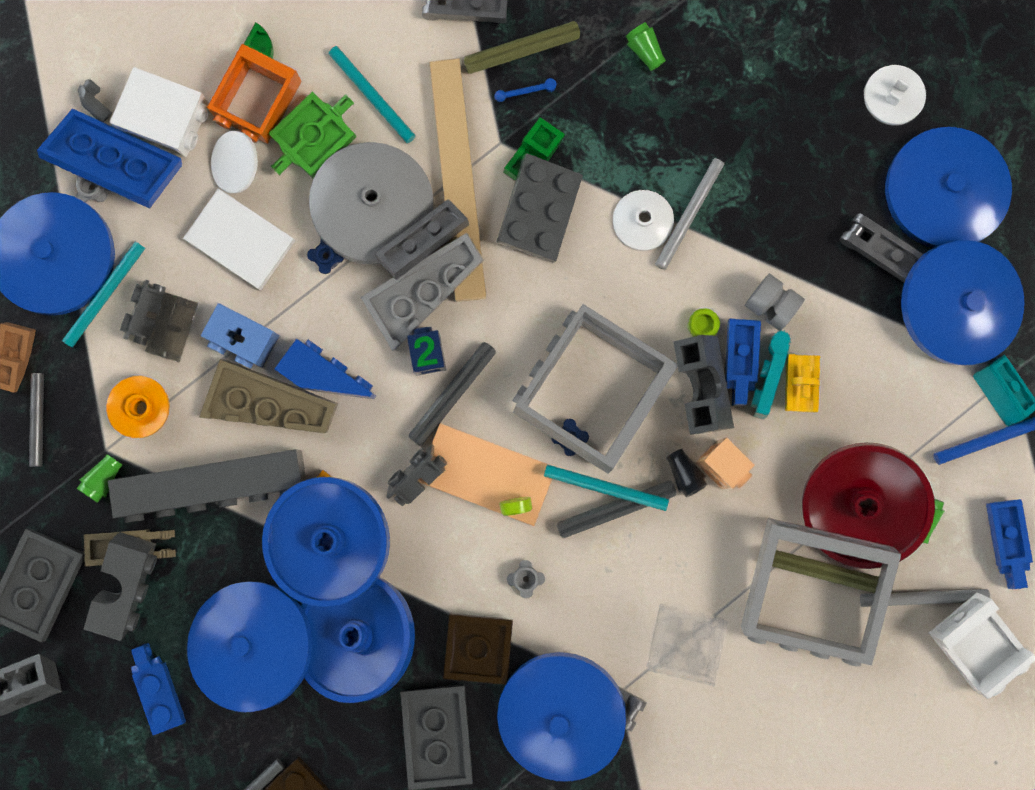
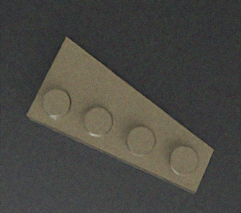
(254, 398)

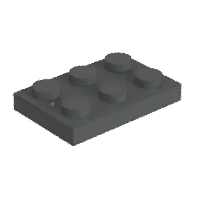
(539, 208)
(37, 584)
(436, 737)

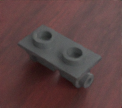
(146, 300)
(406, 483)

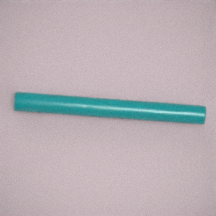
(371, 94)
(103, 294)
(606, 487)

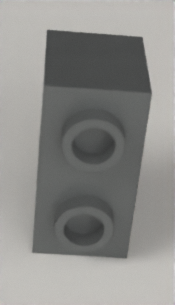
(27, 683)

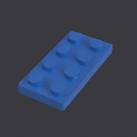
(110, 158)

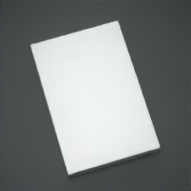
(239, 239)

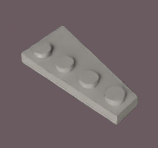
(406, 302)

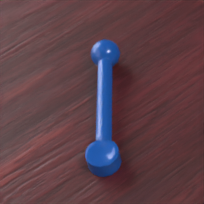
(549, 86)

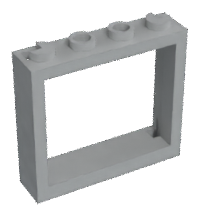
(625, 342)
(832, 542)

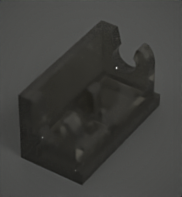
(172, 327)

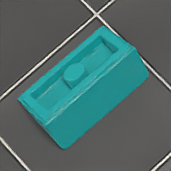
(1006, 390)

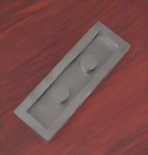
(422, 239)

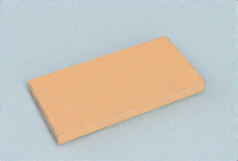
(488, 473)

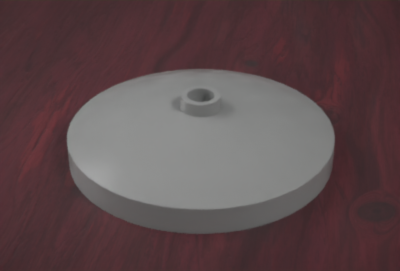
(350, 221)

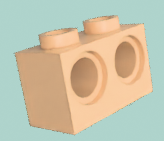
(726, 464)

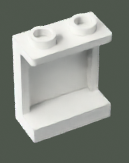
(160, 111)
(982, 646)

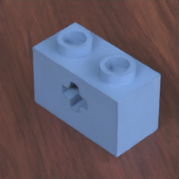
(226, 324)

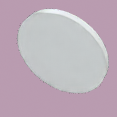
(894, 95)
(234, 162)

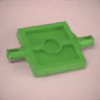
(312, 134)

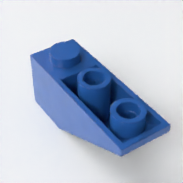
(314, 373)

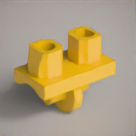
(802, 383)

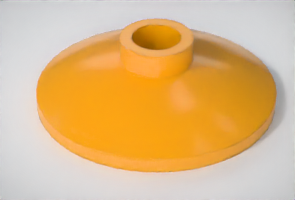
(123, 405)

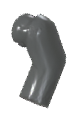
(90, 103)

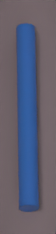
(985, 441)

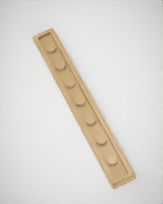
(456, 161)

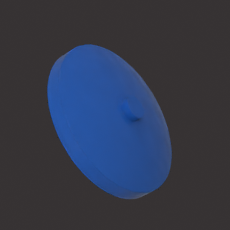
(948, 187)
(54, 253)
(962, 303)
(325, 541)
(360, 644)
(249, 646)
(562, 716)

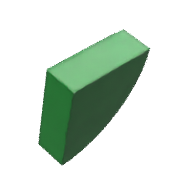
(260, 41)

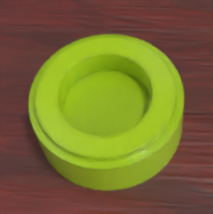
(703, 322)
(516, 506)

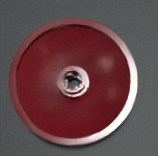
(899, 495)

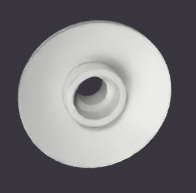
(640, 234)

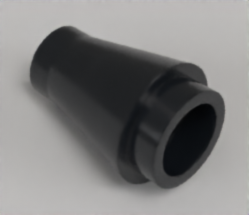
(686, 474)

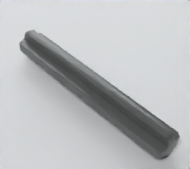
(452, 393)
(610, 511)

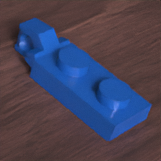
(742, 358)
(1010, 541)
(156, 690)

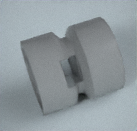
(774, 302)

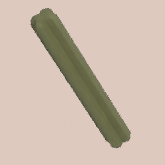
(522, 47)
(825, 571)

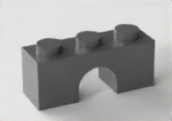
(703, 364)
(130, 562)

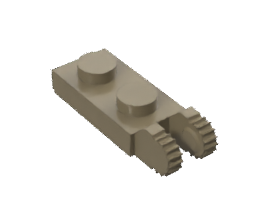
(96, 544)

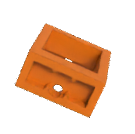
(246, 59)

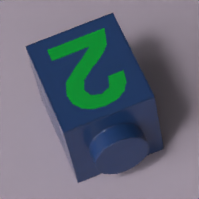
(426, 351)

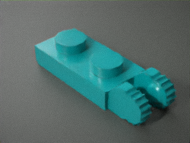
(771, 372)

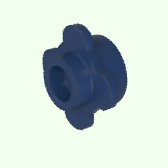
(325, 264)
(570, 426)

